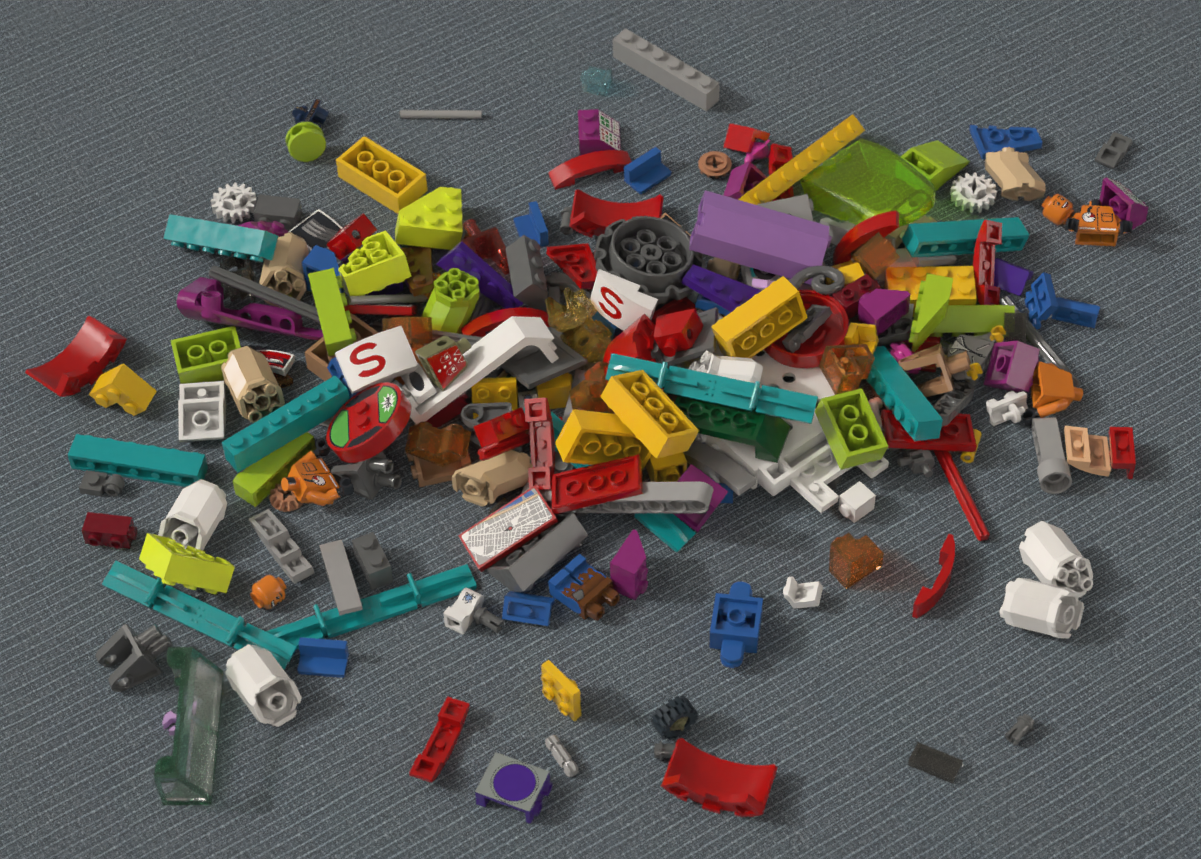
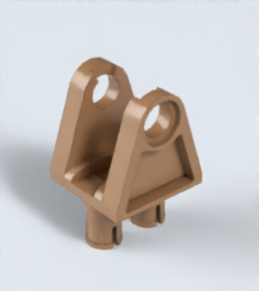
(949, 366)

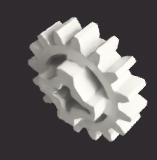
(963, 194)
(234, 202)

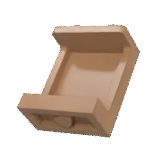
(430, 473)

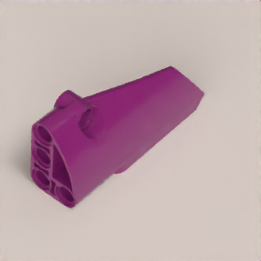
(204, 302)

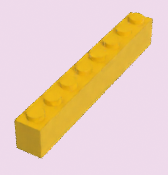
(804, 162)

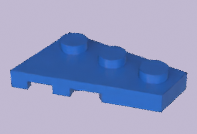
(995, 139)

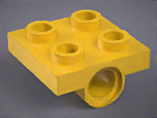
(495, 391)
(561, 690)

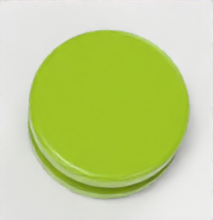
(305, 141)

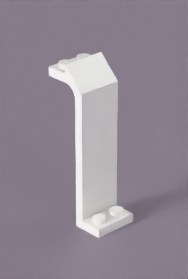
(484, 358)

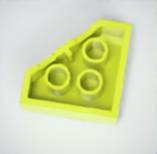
(432, 220)
(374, 266)
(185, 566)

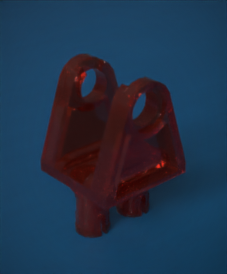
(486, 244)

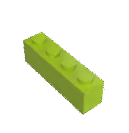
(331, 310)
(972, 319)
(259, 478)

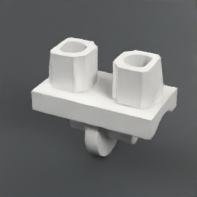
(1008, 408)

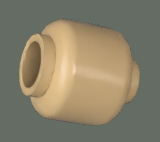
(724, 268)

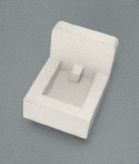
(802, 594)

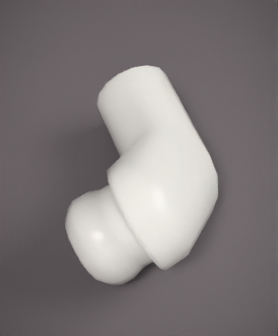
(875, 405)

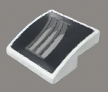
(316, 229)

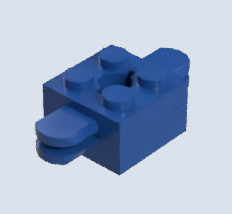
(736, 624)

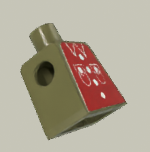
(444, 360)

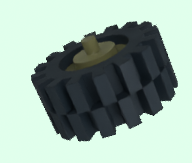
(674, 717)

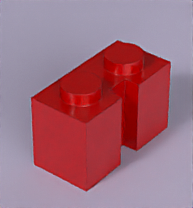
(501, 427)

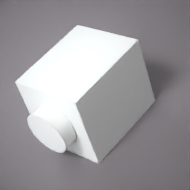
(856, 502)

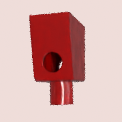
(344, 243)
(677, 331)

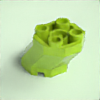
(452, 301)

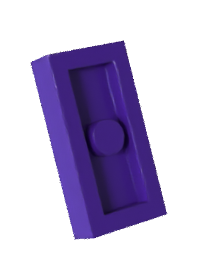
(1010, 276)

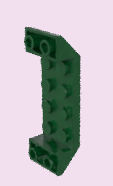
(737, 425)

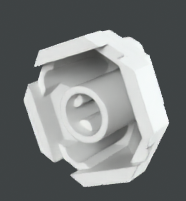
(730, 367)
(195, 514)
(1056, 558)
(1042, 607)
(263, 685)

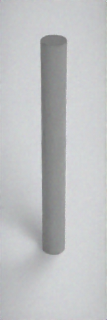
(453, 114)
(385, 299)

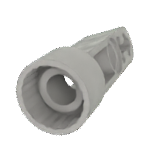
(1053, 469)

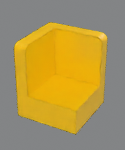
(862, 334)

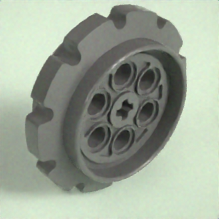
(648, 254)

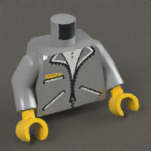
(979, 351)

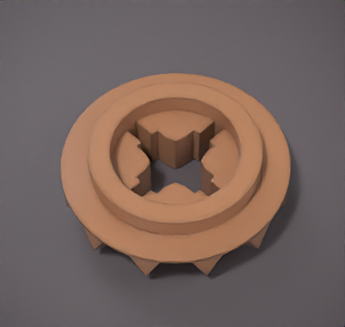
(721, 160)
(278, 502)

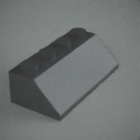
(537, 556)

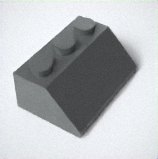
(527, 272)

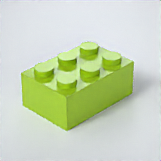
(203, 354)
(851, 429)

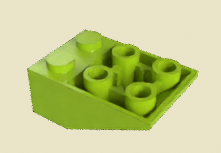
(935, 162)
(930, 307)

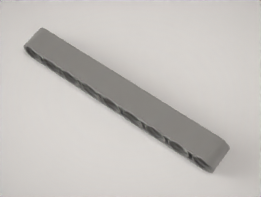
(656, 498)

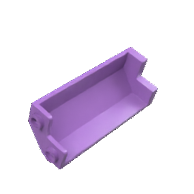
(757, 236)

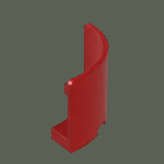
(593, 215)
(634, 341)
(81, 360)
(718, 782)

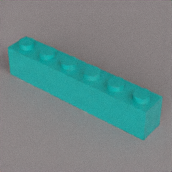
(960, 237)
(221, 238)
(903, 397)
(285, 424)
(137, 460)

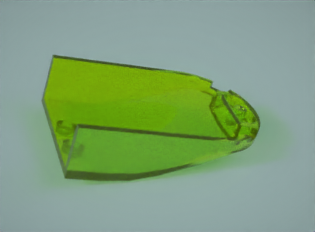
(868, 182)

